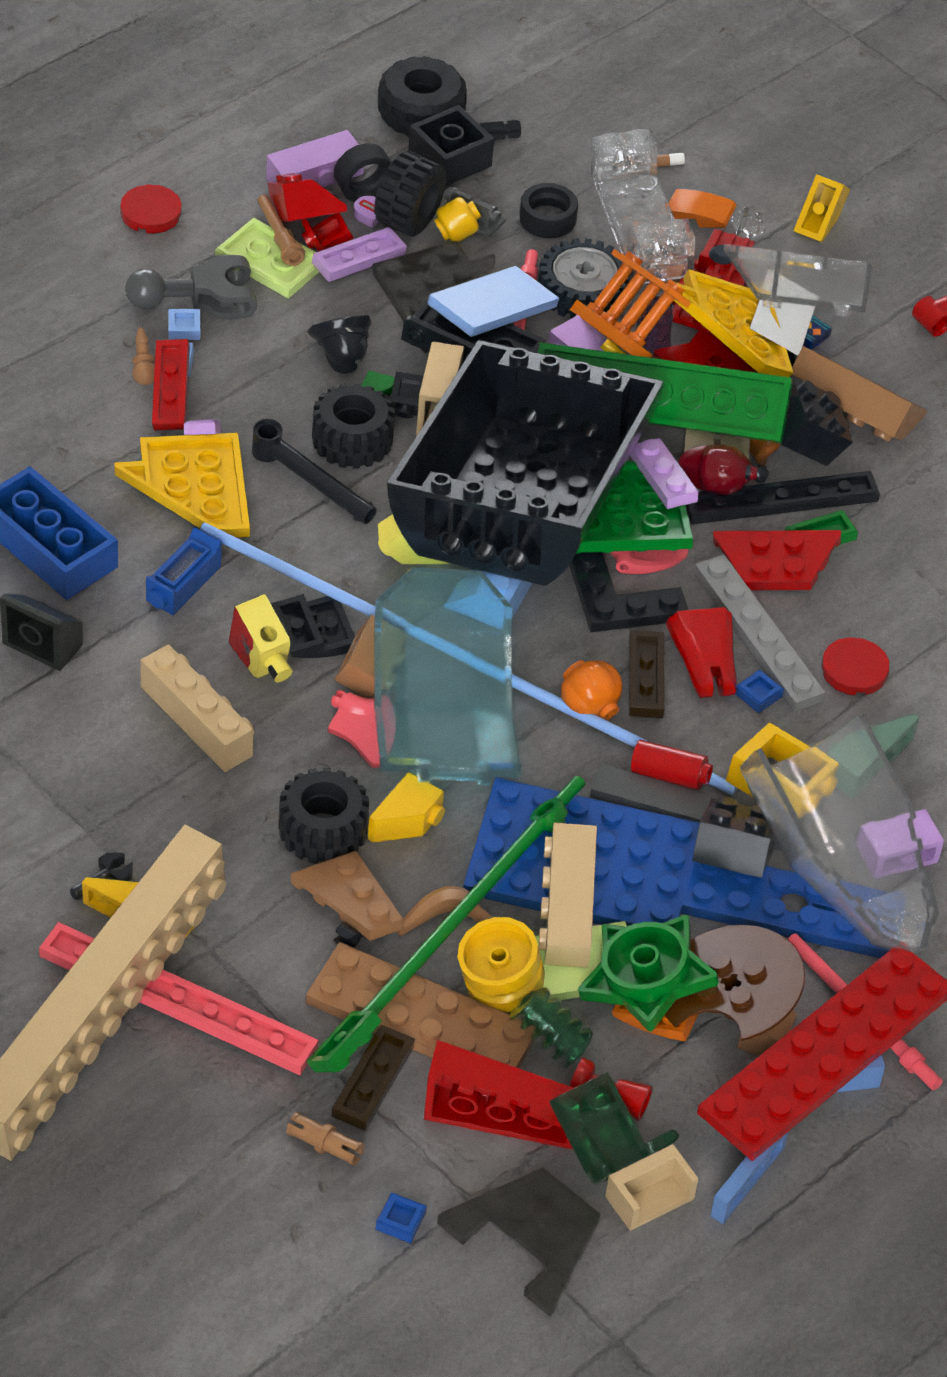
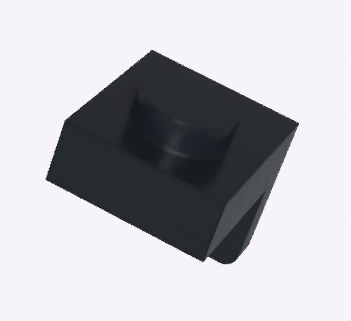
(406, 394)

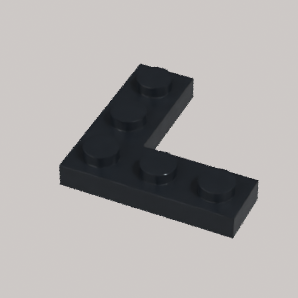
(610, 611)

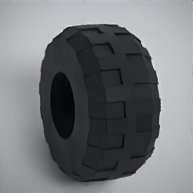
(418, 90)

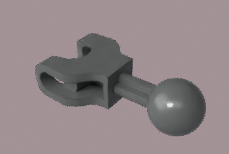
(210, 287)

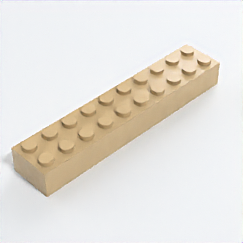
(106, 984)

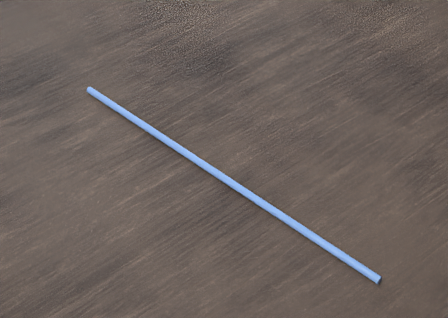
(368, 609)

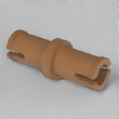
(325, 1138)

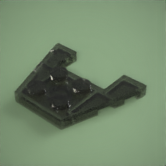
(542, 1219)

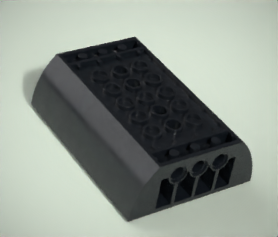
(470, 474)

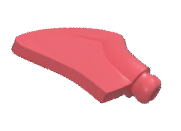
(647, 561)
(356, 724)

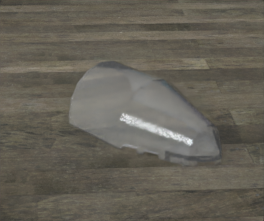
(850, 834)

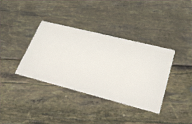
(793, 323)

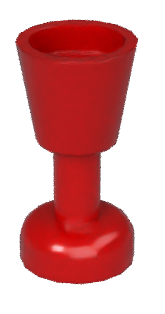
(634, 1094)

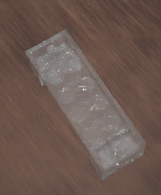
(636, 205)

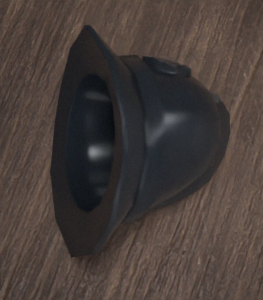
(343, 341)

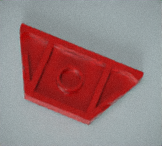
(778, 557)

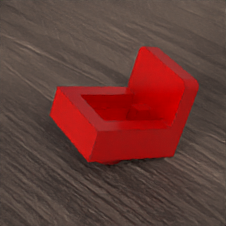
(326, 233)

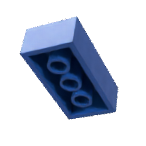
(53, 534)

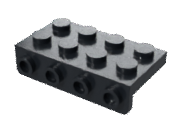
(431, 326)

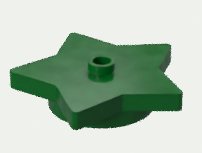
(647, 969)

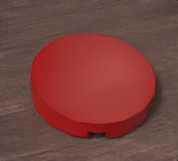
(151, 208)
(855, 666)

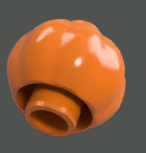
(592, 688)

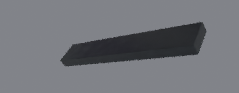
(785, 497)

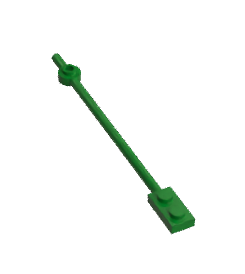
(358, 1025)

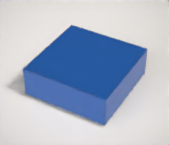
(759, 691)
(401, 1217)

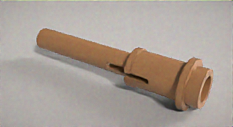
(291, 251)

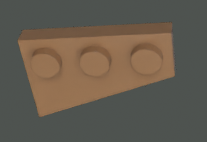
(353, 893)

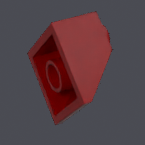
(301, 198)

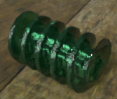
(553, 1024)

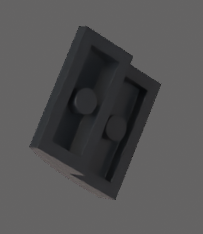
(315, 626)

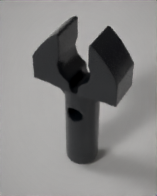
(107, 864)

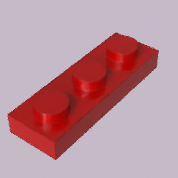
(170, 384)

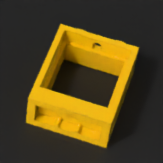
(774, 744)

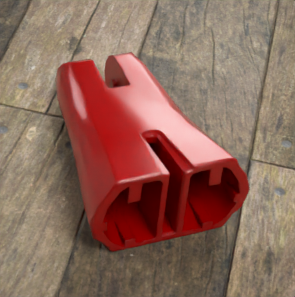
(706, 648)

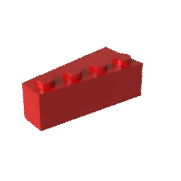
(492, 1097)

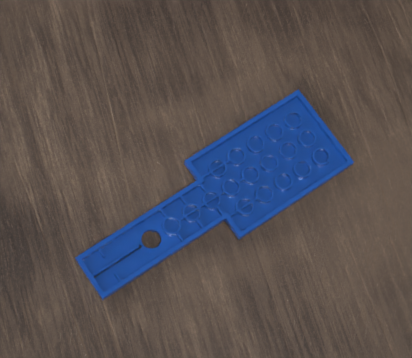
(649, 872)

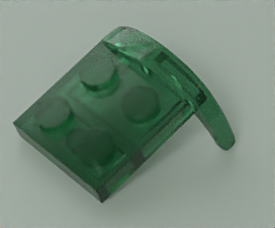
(603, 1129)

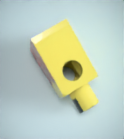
(260, 639)

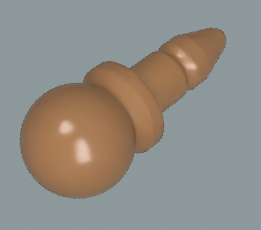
(144, 368)

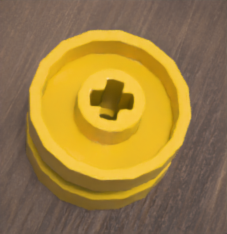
(500, 962)

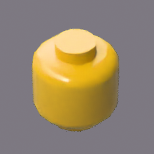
(457, 219)

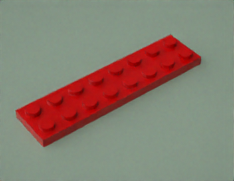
(824, 1052)

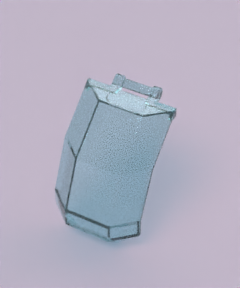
(444, 677)

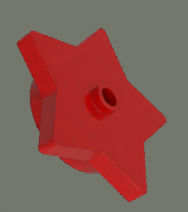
(704, 350)

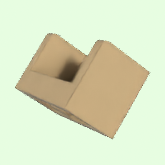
(651, 1187)

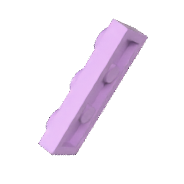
(358, 254)
(664, 473)

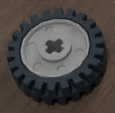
(578, 273)

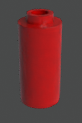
(671, 765)

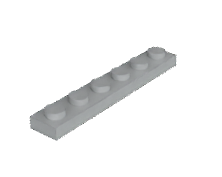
(759, 632)

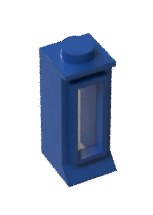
(184, 572)

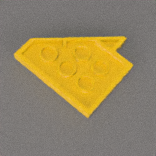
(728, 314)
(193, 478)

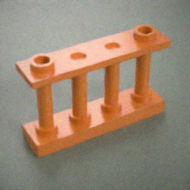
(620, 331)

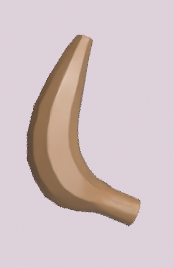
(436, 903)

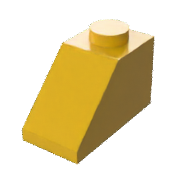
(821, 208)
(407, 811)

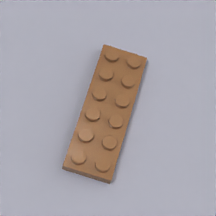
(419, 1009)

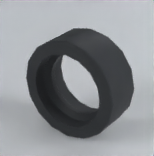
(355, 159)
(548, 195)

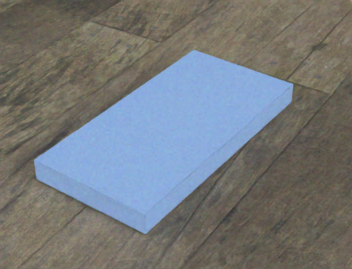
(493, 301)

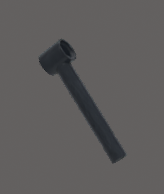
(269, 446)

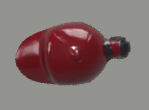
(720, 468)

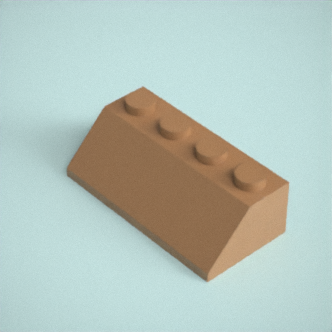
(860, 396)

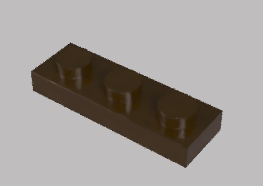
(646, 674)
(373, 1077)

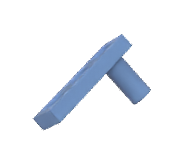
(743, 1180)

